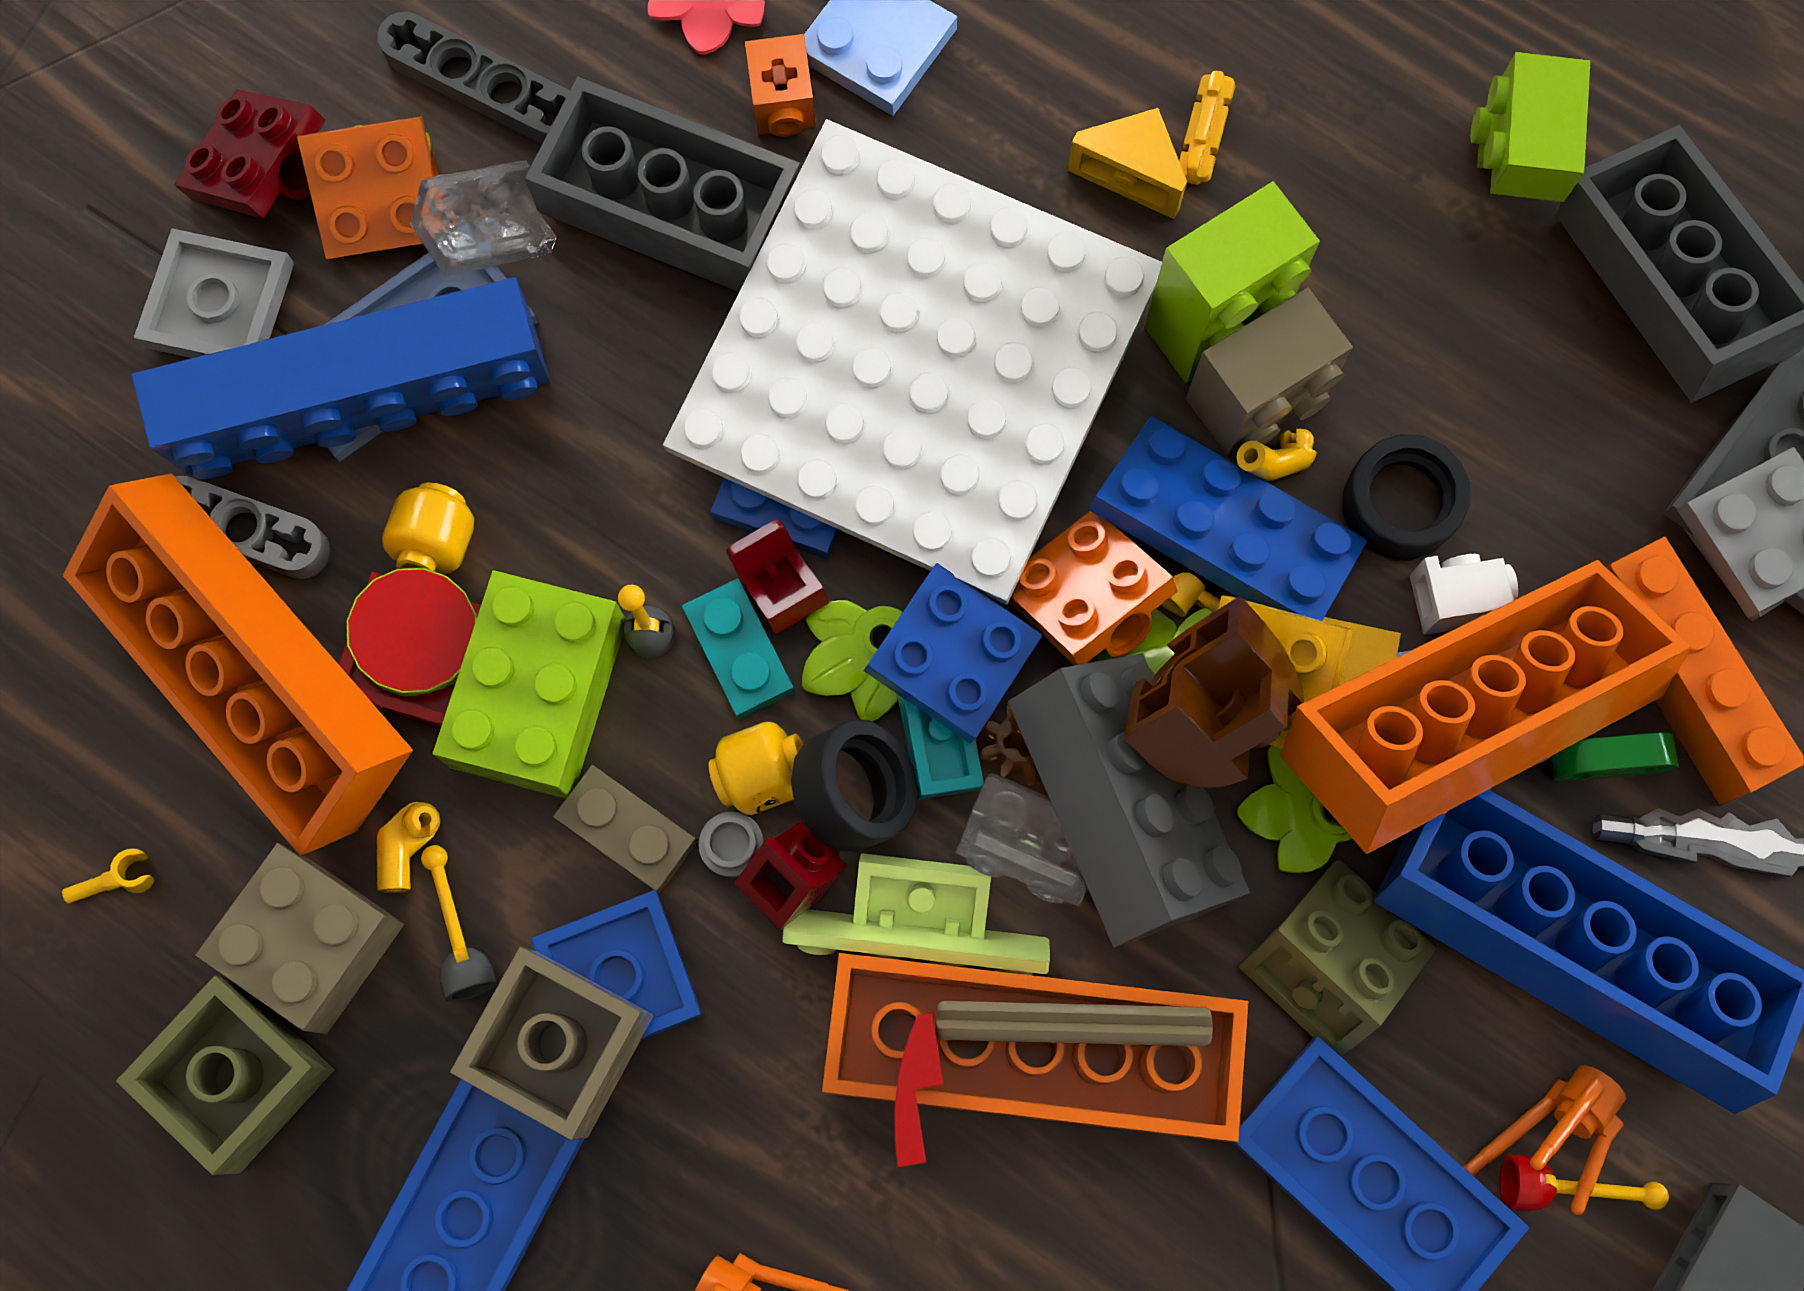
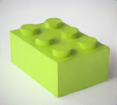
(1228, 275)
(531, 685)

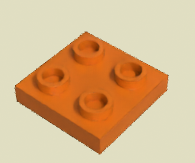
(367, 184)
(1092, 591)

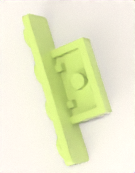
(919, 914)

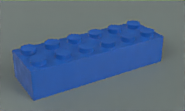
(341, 379)
(1602, 947)

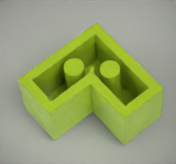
(1535, 127)

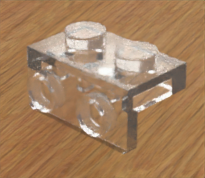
(480, 219)
(1021, 837)

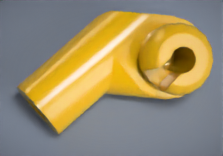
(1271, 464)
(400, 841)

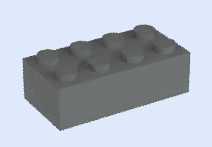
(659, 183)
(1686, 263)
(1137, 836)

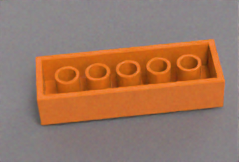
(235, 662)
(1481, 704)
(1101, 1085)

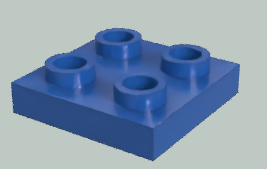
(953, 653)

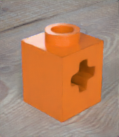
(777, 66)

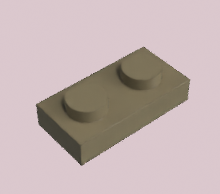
(626, 829)

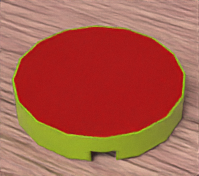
(410, 631)

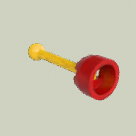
(1533, 1189)

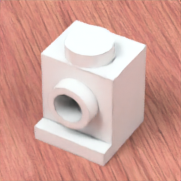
(1460, 590)

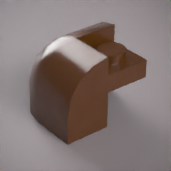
(1214, 699)

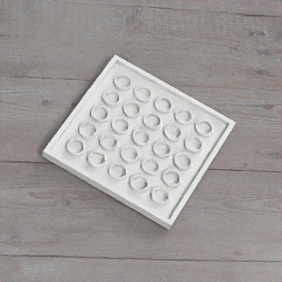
(915, 359)

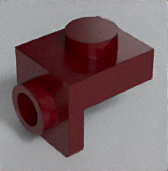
(776, 576)

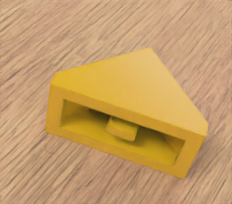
(1133, 160)

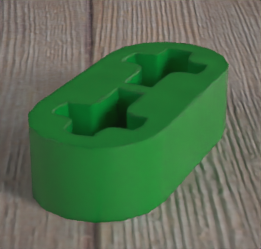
(1615, 757)

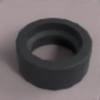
(1424, 455)
(821, 801)

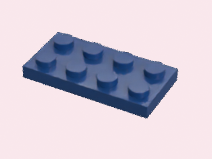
(1227, 523)
(1376, 1178)
(469, 1200)

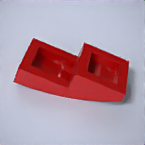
(918, 1071)

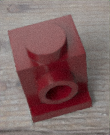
(802, 861)

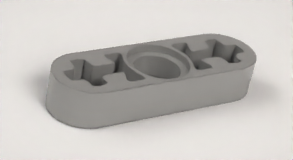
(259, 547)

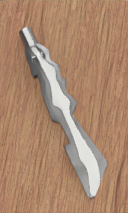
(1727, 840)

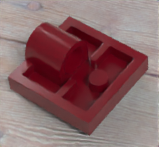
(251, 154)

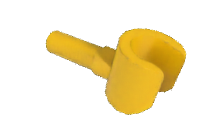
(1190, 592)
(112, 879)

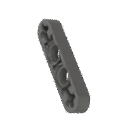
(477, 84)

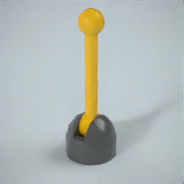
(645, 638)
(465, 971)

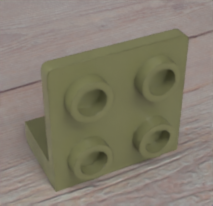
(1339, 960)

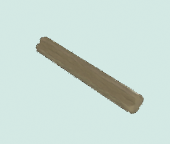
(1074, 1023)

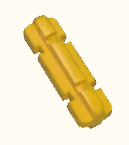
(1206, 127)

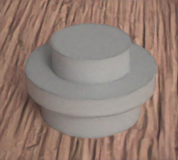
(729, 843)

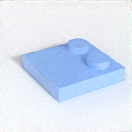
(878, 46)

